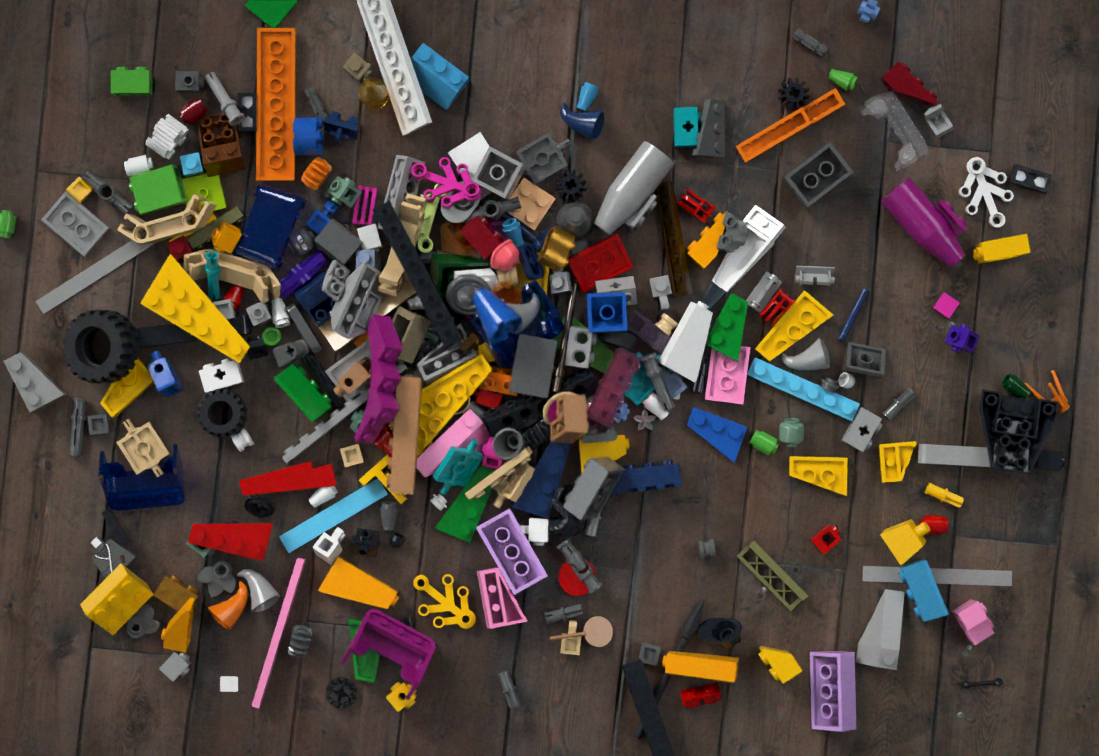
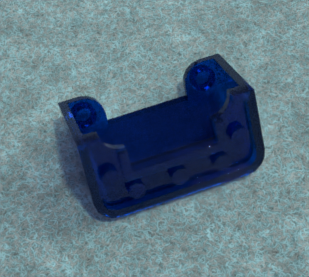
(269, 226)
(545, 325)

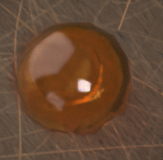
(508, 292)

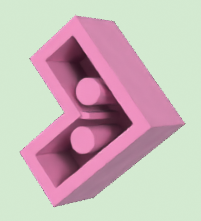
(974, 621)

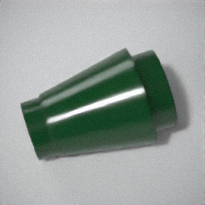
(1014, 385)

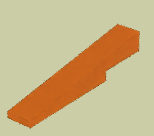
(790, 125)

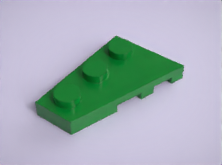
(366, 665)

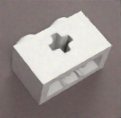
(212, 382)

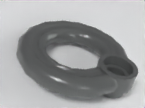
(456, 285)

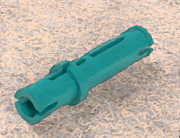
(212, 269)

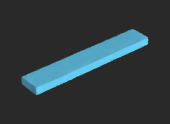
(333, 515)

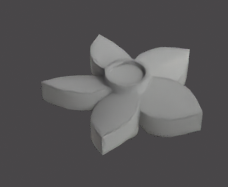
(644, 420)

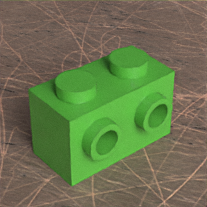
(131, 82)

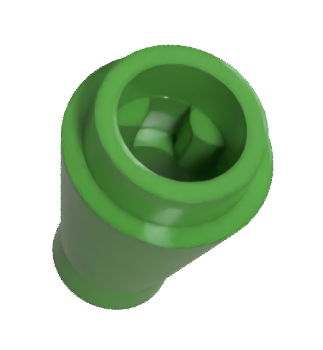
(843, 79)

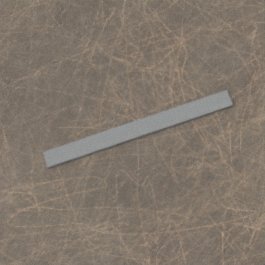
(91, 274)
(943, 576)

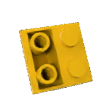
(781, 662)

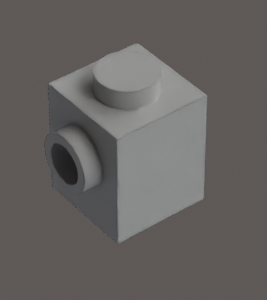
(176, 665)

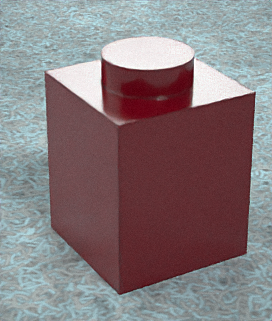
(179, 248)

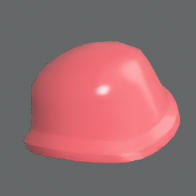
(505, 256)

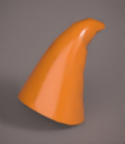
(229, 611)

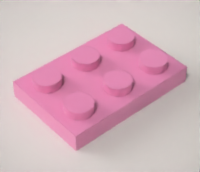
(727, 377)

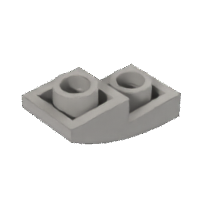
(334, 280)

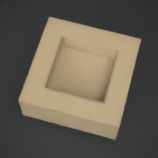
(351, 455)

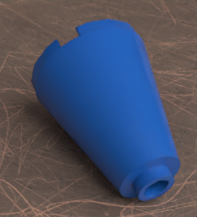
(495, 315)

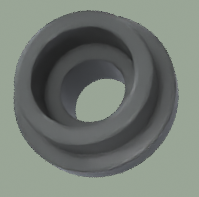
(830, 384)

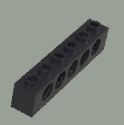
(533, 408)

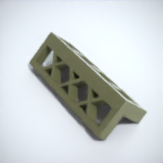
(773, 566)

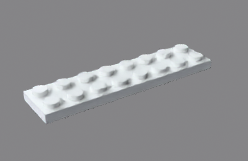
(395, 64)

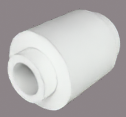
(138, 165)

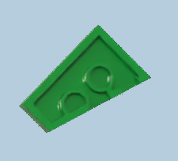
(728, 329)

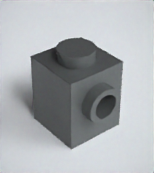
(188, 81)

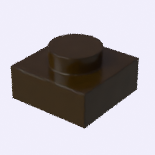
(468, 343)

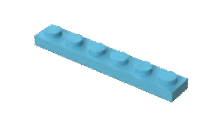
(803, 389)

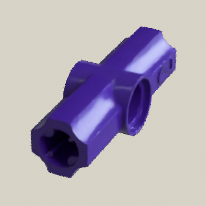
(302, 273)

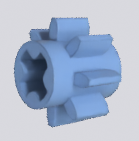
(868, 10)

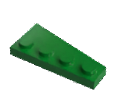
(465, 514)

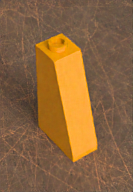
(355, 584)
(702, 665)

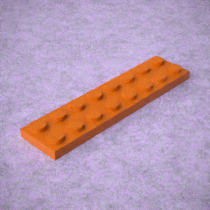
(275, 104)

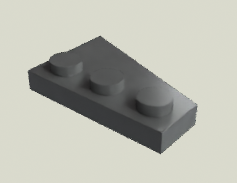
(712, 135)

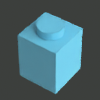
(192, 164)

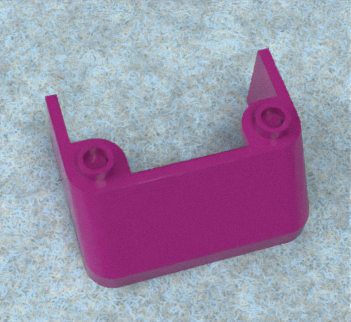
(396, 643)

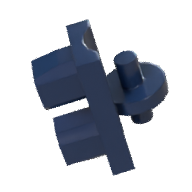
(340, 129)

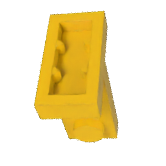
(378, 471)

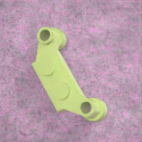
(430, 212)

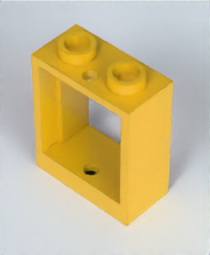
(1001, 249)

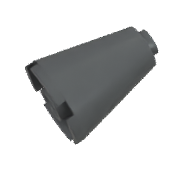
(576, 219)

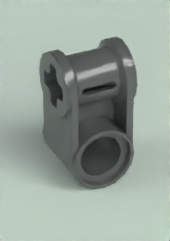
(290, 352)

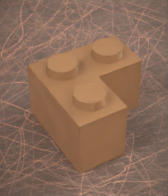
(571, 419)

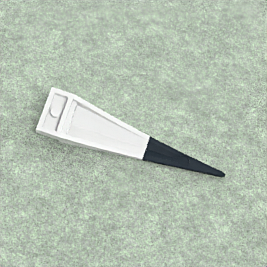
(762, 233)

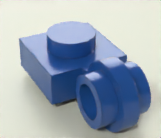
(319, 220)

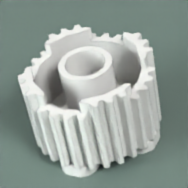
(167, 136)

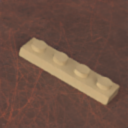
(493, 478)

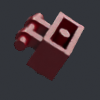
(482, 236)

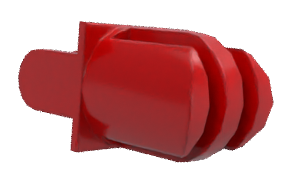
(707, 213)
(777, 306)

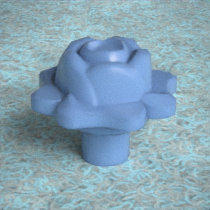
(621, 413)

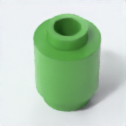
(7, 224)
(764, 442)

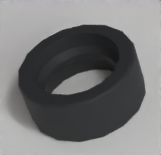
(619, 340)

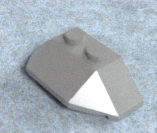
(357, 302)

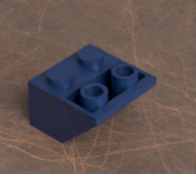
(315, 300)

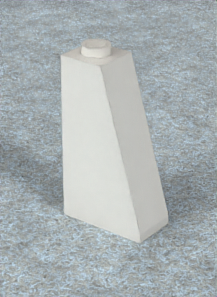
(688, 342)

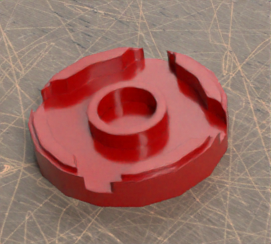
(570, 582)

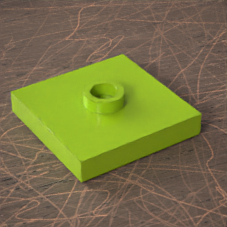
(206, 186)

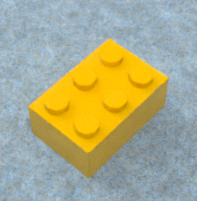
(116, 599)

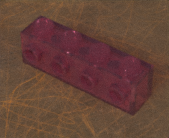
(613, 387)

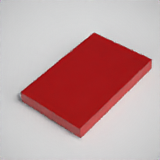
(600, 262)

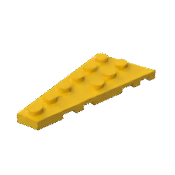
(187, 306)
(446, 397)

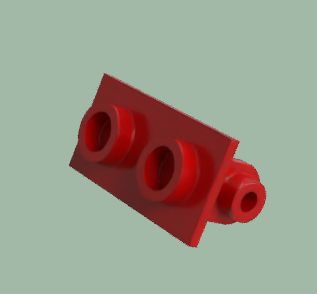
(709, 693)

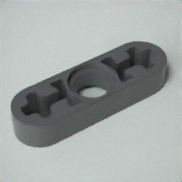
(304, 328)

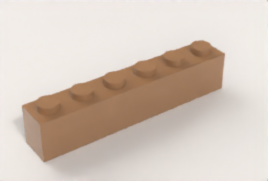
(405, 437)

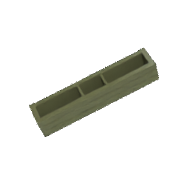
(204, 235)

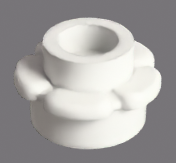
(439, 501)

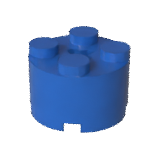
(308, 136)

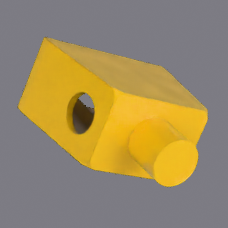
(905, 539)

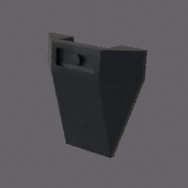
(1015, 429)

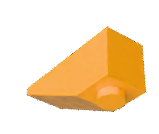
(179, 629)

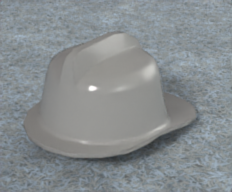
(460, 210)

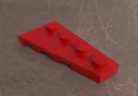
(239, 539)

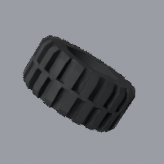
(79, 346)

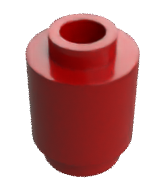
(936, 523)

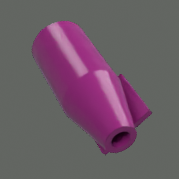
(929, 225)

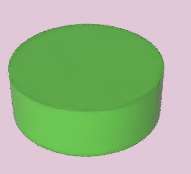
(272, 336)

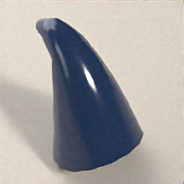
(587, 123)

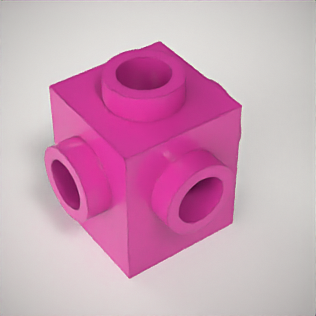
(490, 458)

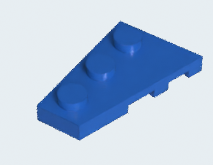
(718, 431)

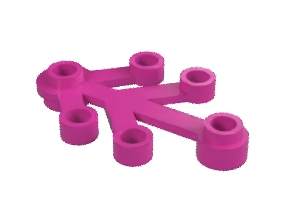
(449, 183)

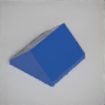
(607, 312)

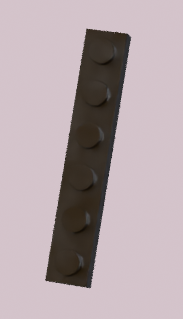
(673, 239)

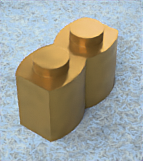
(556, 248)

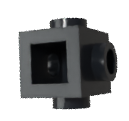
(365, 542)

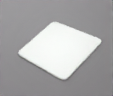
(228, 683)

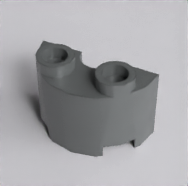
(735, 234)

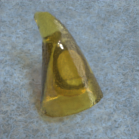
(373, 93)

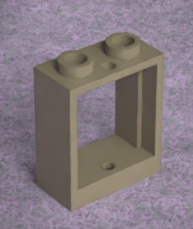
(411, 332)

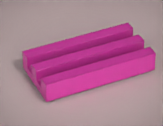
(372, 206)

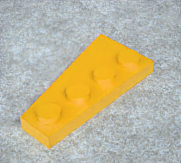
(796, 323)

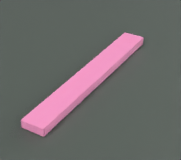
(278, 633)

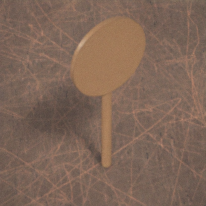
(596, 632)

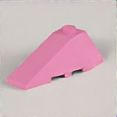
(458, 435)

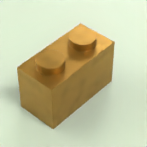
(175, 593)

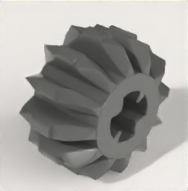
(300, 641)

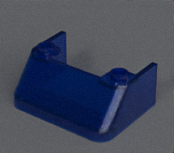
(131, 491)

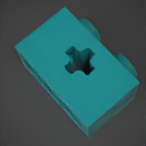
(682, 116)

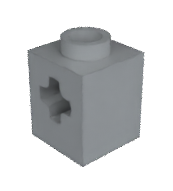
(259, 314)

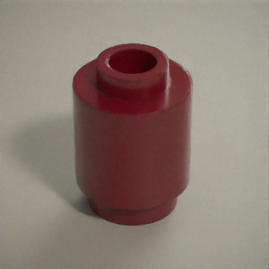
(192, 111)

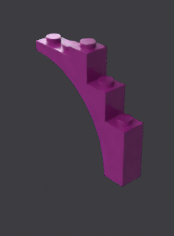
(381, 403)

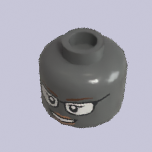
(301, 242)

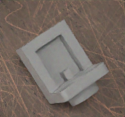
(938, 121)

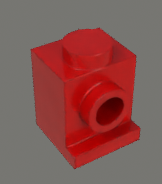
(488, 398)
(824, 546)

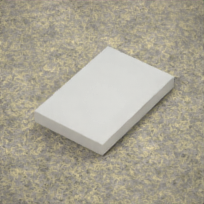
(471, 154)

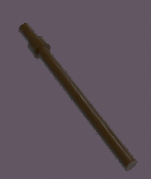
(559, 372)

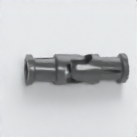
(578, 563)

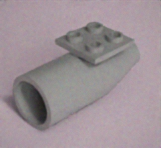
(632, 190)

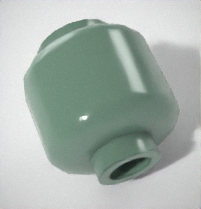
(791, 432)

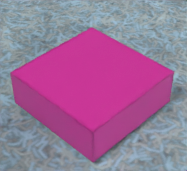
(946, 305)

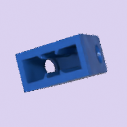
(166, 380)

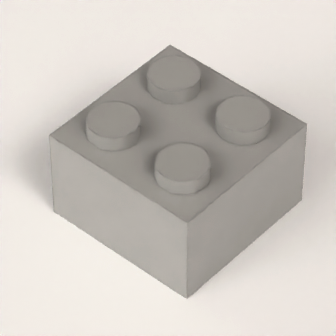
(499, 173)

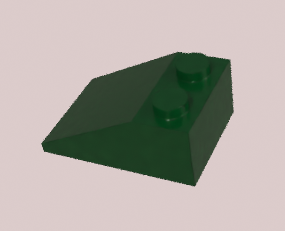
(444, 265)

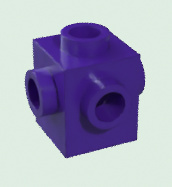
(962, 339)

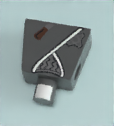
(111, 555)

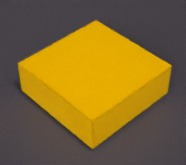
(79, 190)

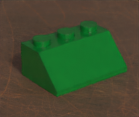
(304, 392)

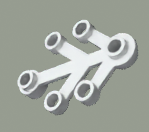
(985, 189)

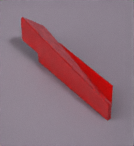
(290, 478)

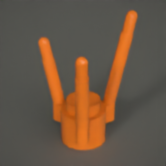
(1063, 405)

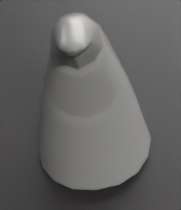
(527, 311)
(813, 358)
(261, 591)

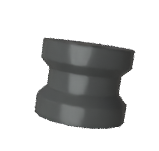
(706, 549)

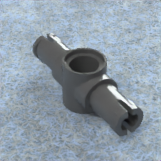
(99, 187)
(502, 208)

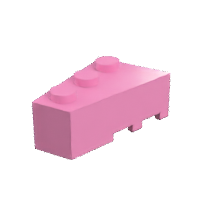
(497, 600)

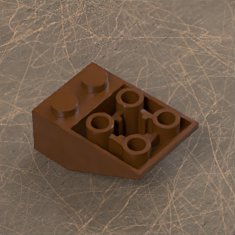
(220, 145)

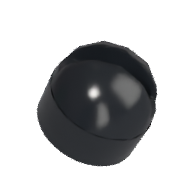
(396, 539)

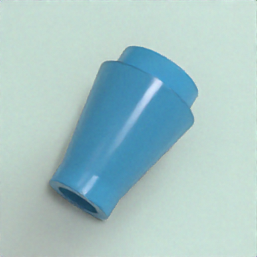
(587, 96)
(512, 230)

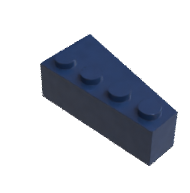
(648, 477)
(540, 489)

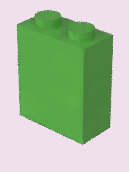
(158, 190)

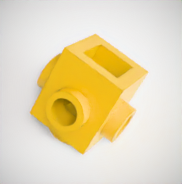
(396, 700)

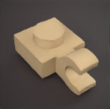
(572, 644)

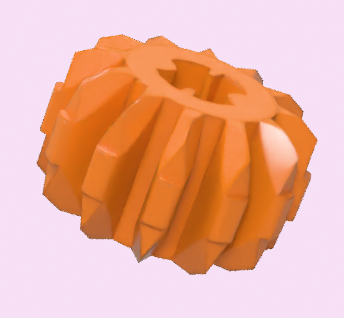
(316, 173)

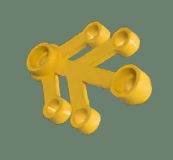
(447, 603)

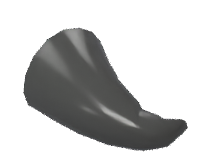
(508, 443)

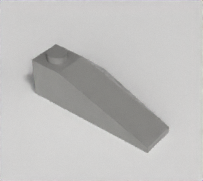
(883, 632)

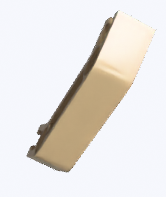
(412, 219)
(171, 225)
(235, 271)

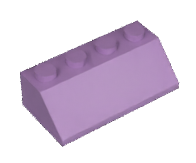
(511, 551)
(833, 690)

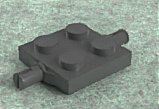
(543, 157)

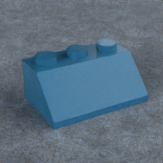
(438, 77)
(922, 590)

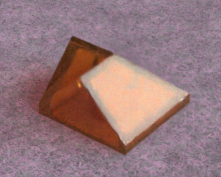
(453, 241)

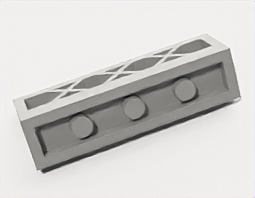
(399, 178)

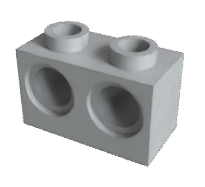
(576, 345)

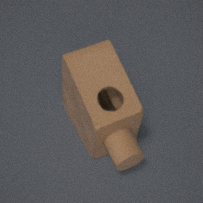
(358, 373)

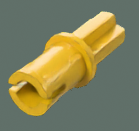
(944, 495)

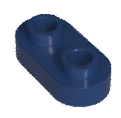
(528, 259)

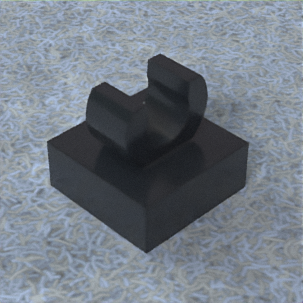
(257, 348)

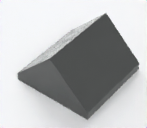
(337, 242)
(864, 360)

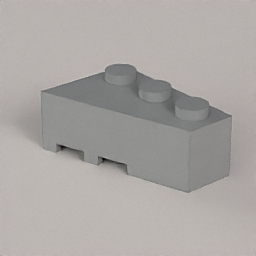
(33, 383)

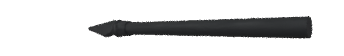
(690, 627)

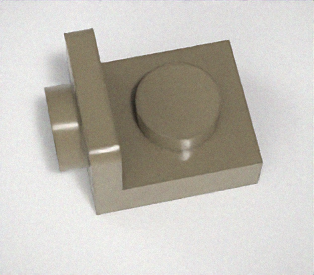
(358, 67)

